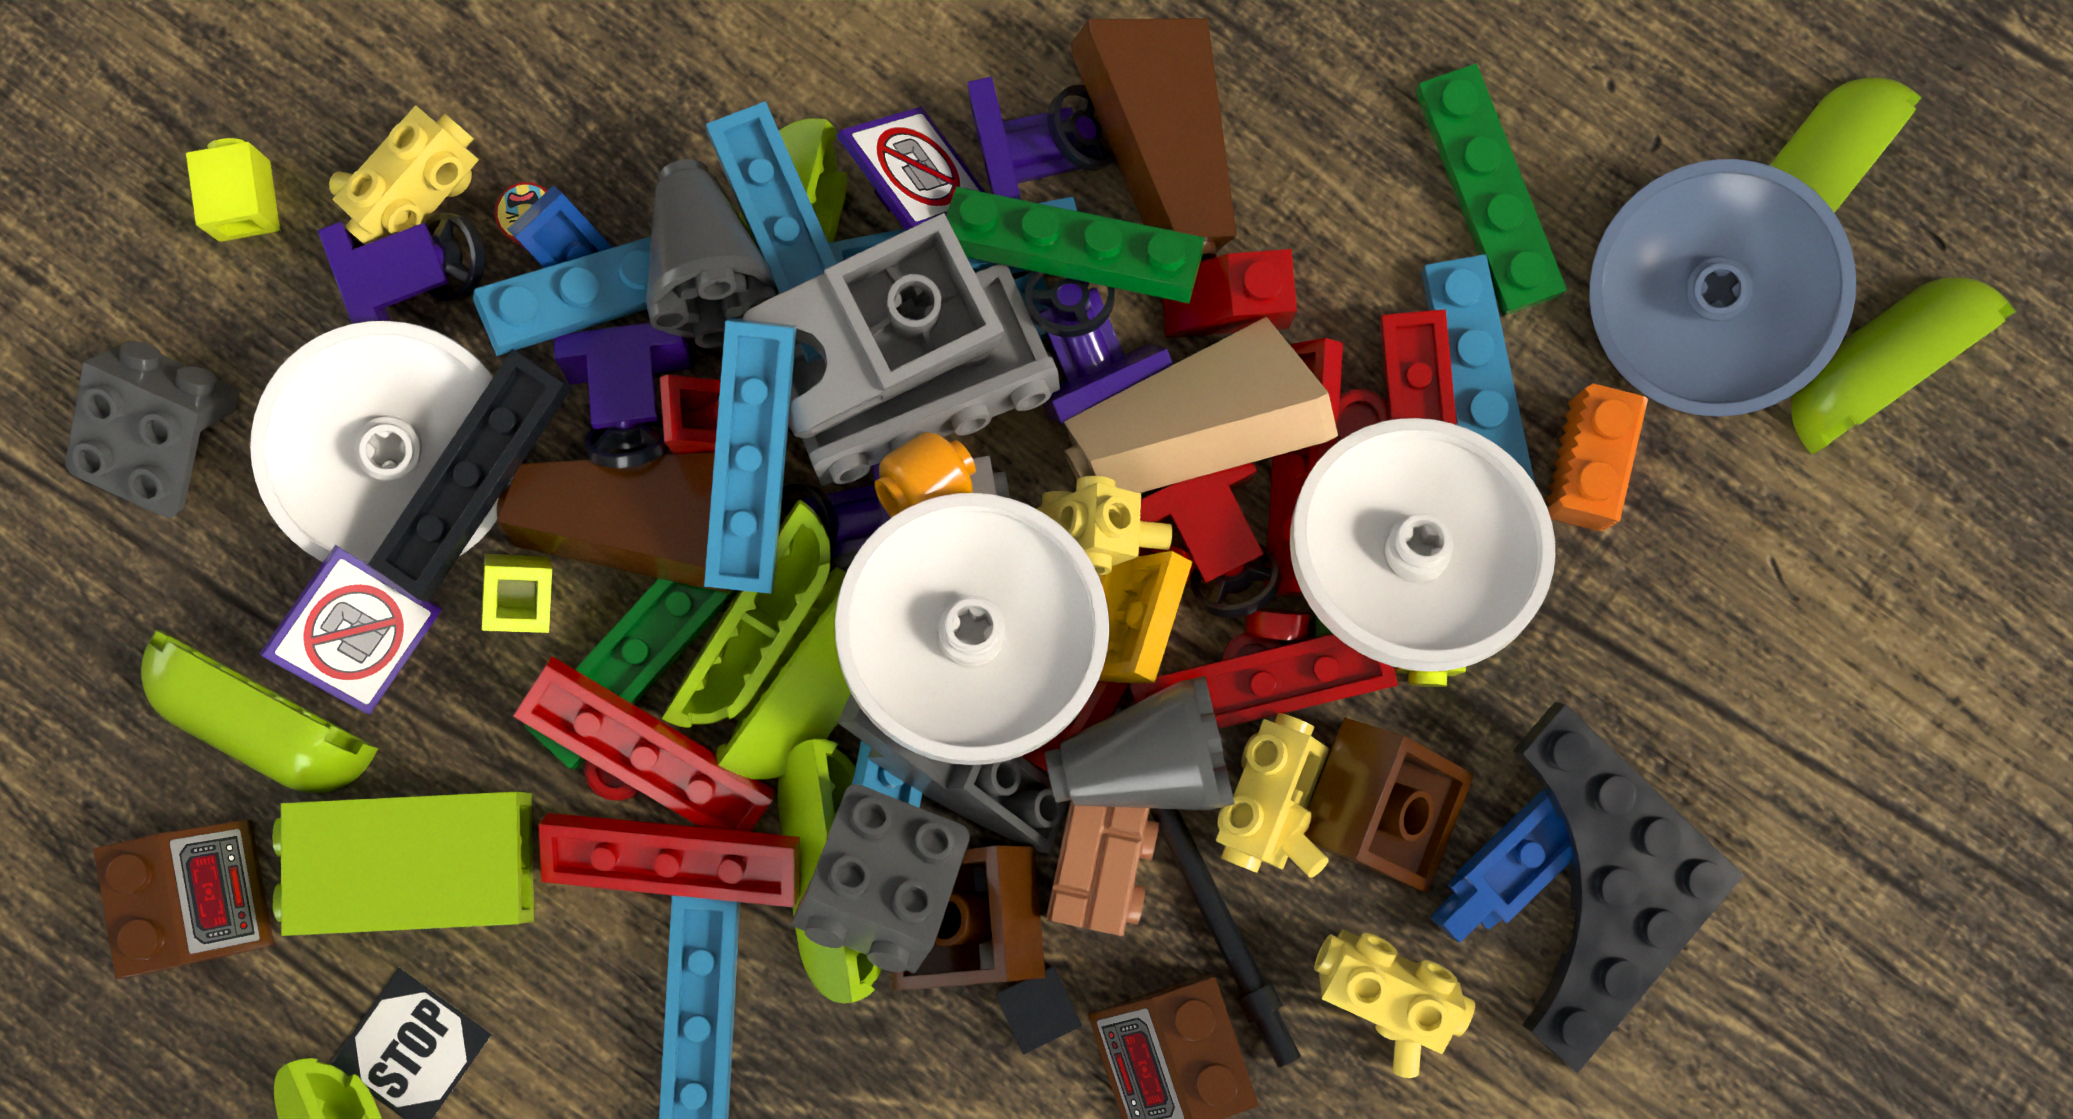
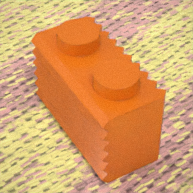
(1596, 457)

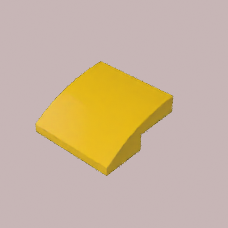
(1141, 611)

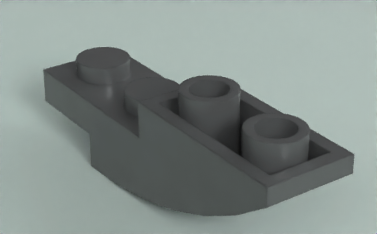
(1000, 796)

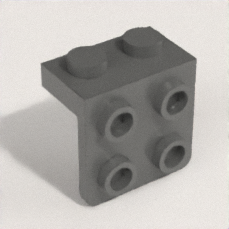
(143, 423)
(882, 880)

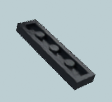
(469, 476)

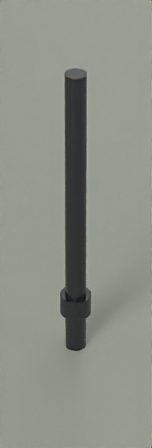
(1258, 999)

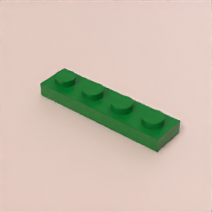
(1490, 189)
(1076, 244)
(645, 645)

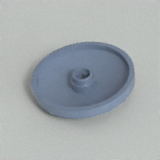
(1722, 287)

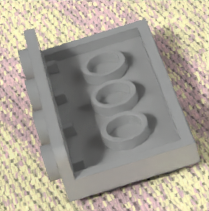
(957, 401)

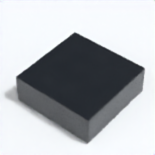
(1038, 1010)

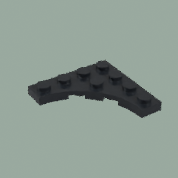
(1636, 884)

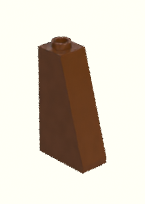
(1162, 120)
(625, 519)

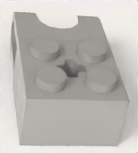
(863, 338)

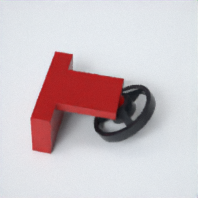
(1217, 538)

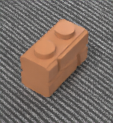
(1100, 866)

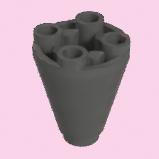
(700, 257)
(1147, 756)

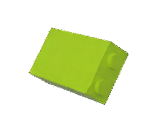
(404, 863)

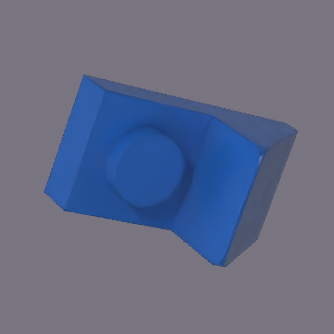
(556, 231)

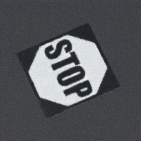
(411, 1048)

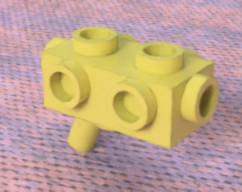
(405, 177)
(1105, 521)
(1273, 799)
(1403, 998)

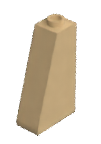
(1204, 415)

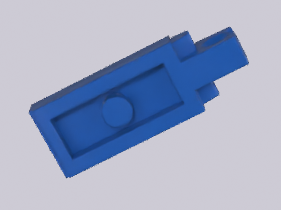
(1506, 871)

